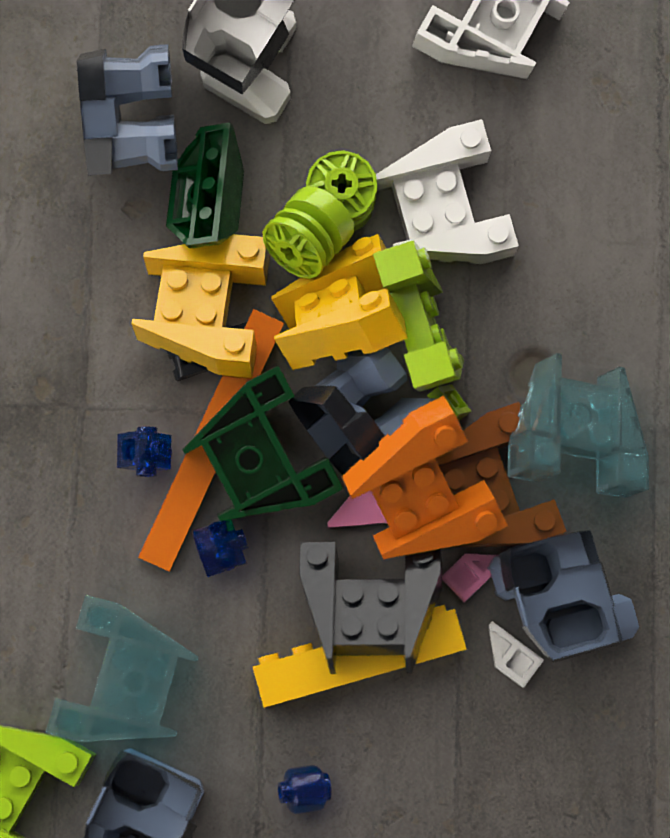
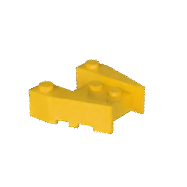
(196, 303)
(339, 309)

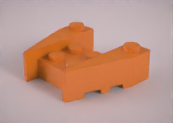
(414, 491)

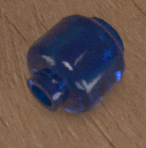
(305, 789)

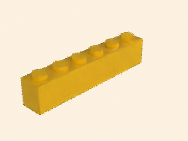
(308, 671)

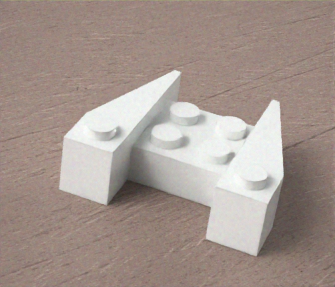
(488, 35)
(435, 200)

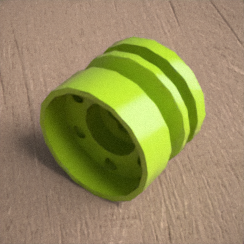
(358, 179)
(308, 232)

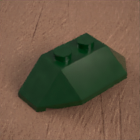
(207, 188)

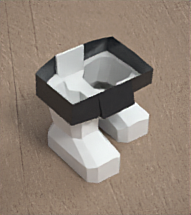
(235, 47)

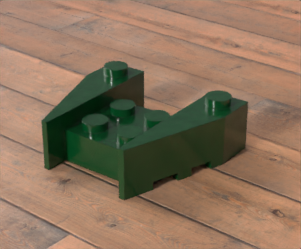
(251, 457)

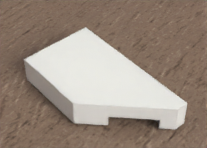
(512, 656)

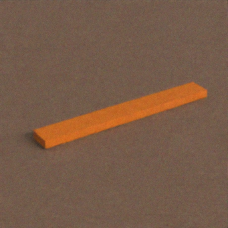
(196, 469)

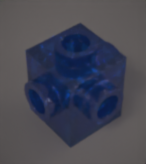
(144, 451)
(220, 547)

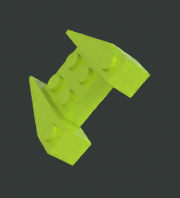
(412, 284)
(23, 764)

